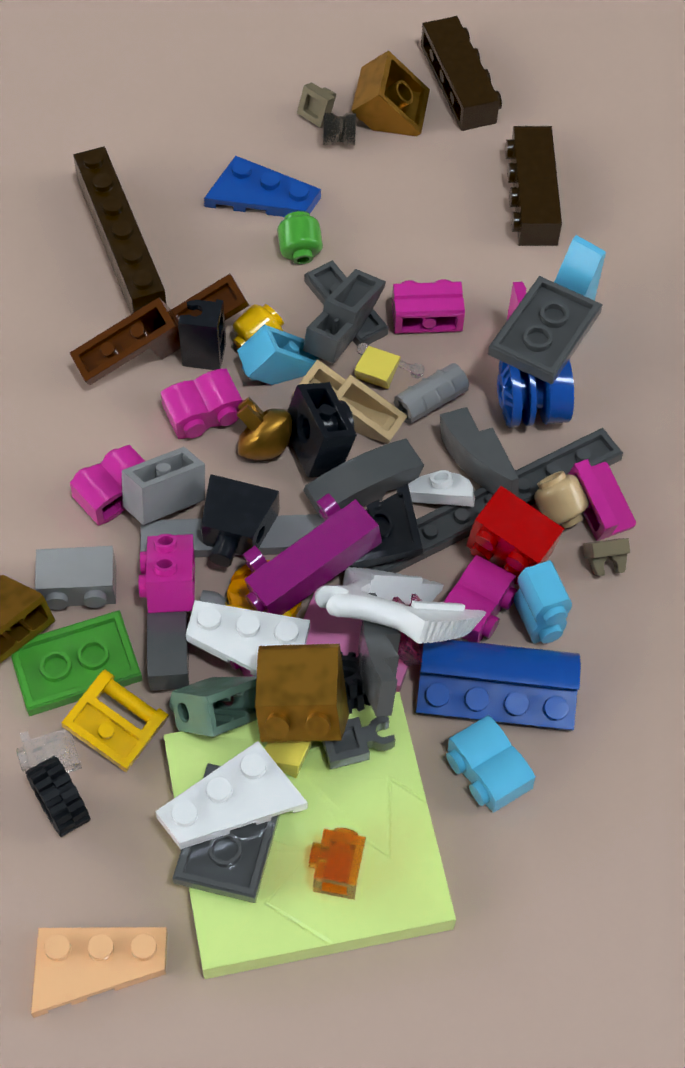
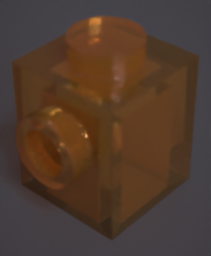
(337, 862)

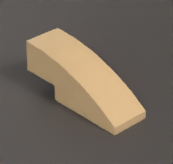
(371, 412)

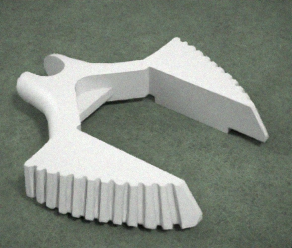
(421, 621)

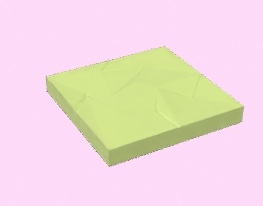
(401, 874)

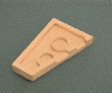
(94, 960)

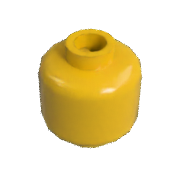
(253, 320)

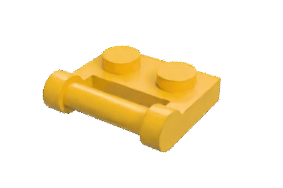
(106, 729)

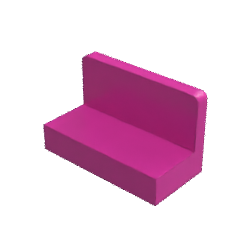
(607, 507)

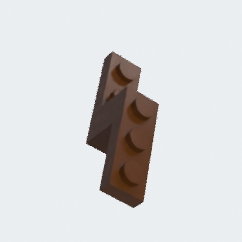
(149, 328)

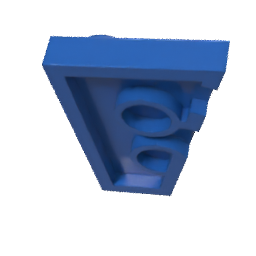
(258, 187)

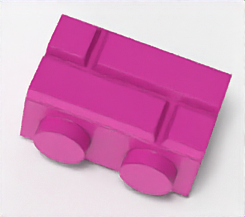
(428, 307)

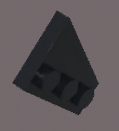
(397, 530)

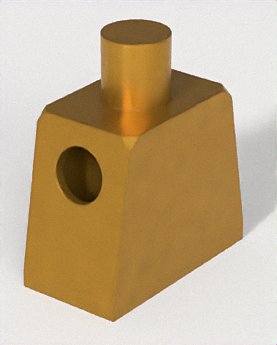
(22, 615)

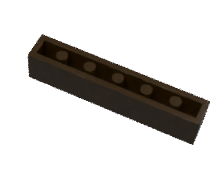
(118, 229)

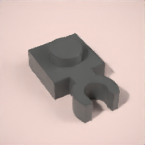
(357, 741)

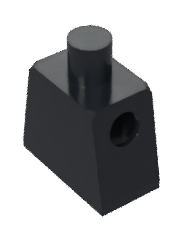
(236, 517)

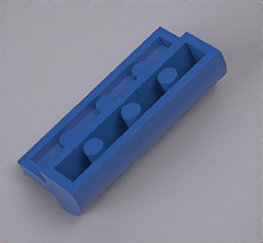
(500, 682)

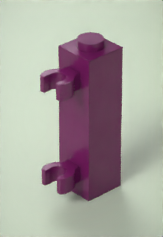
(311, 560)

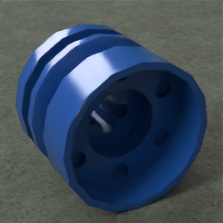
(524, 394)

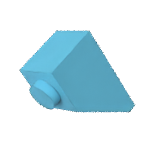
(275, 356)

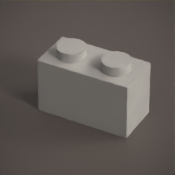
(163, 485)
(76, 576)

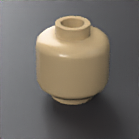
(561, 498)

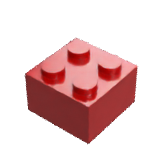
(513, 533)

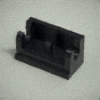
(203, 335)

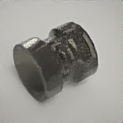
(339, 129)

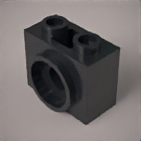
(320, 428)

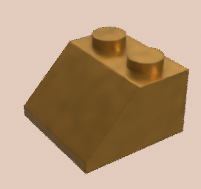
(390, 97)
(301, 693)

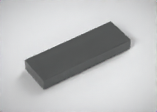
(324, 281)

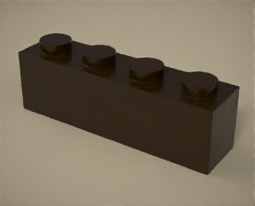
(460, 73)
(534, 186)

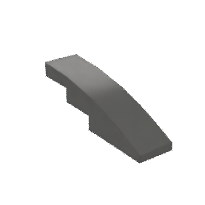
(379, 665)

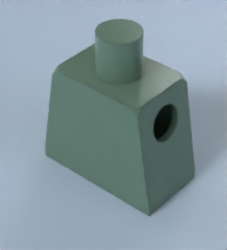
(201, 707)

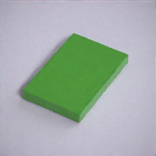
(65, 662)

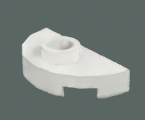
(443, 489)

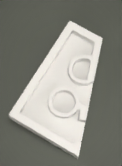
(238, 632)
(233, 796)

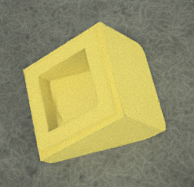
(377, 367)
(289, 755)

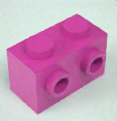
(168, 573)

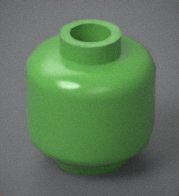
(300, 237)

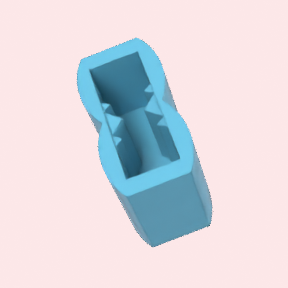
(542, 602)
(490, 764)

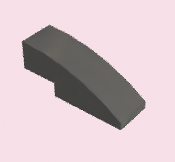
(343, 315)
(478, 452)
(367, 475)
(167, 650)

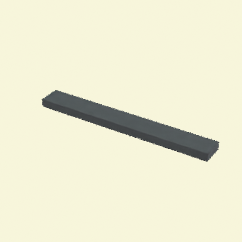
(454, 523)

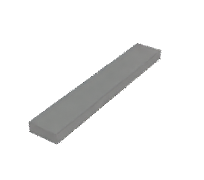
(282, 534)

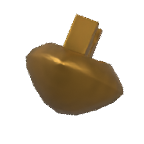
(265, 433)

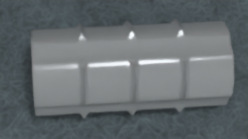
(432, 392)

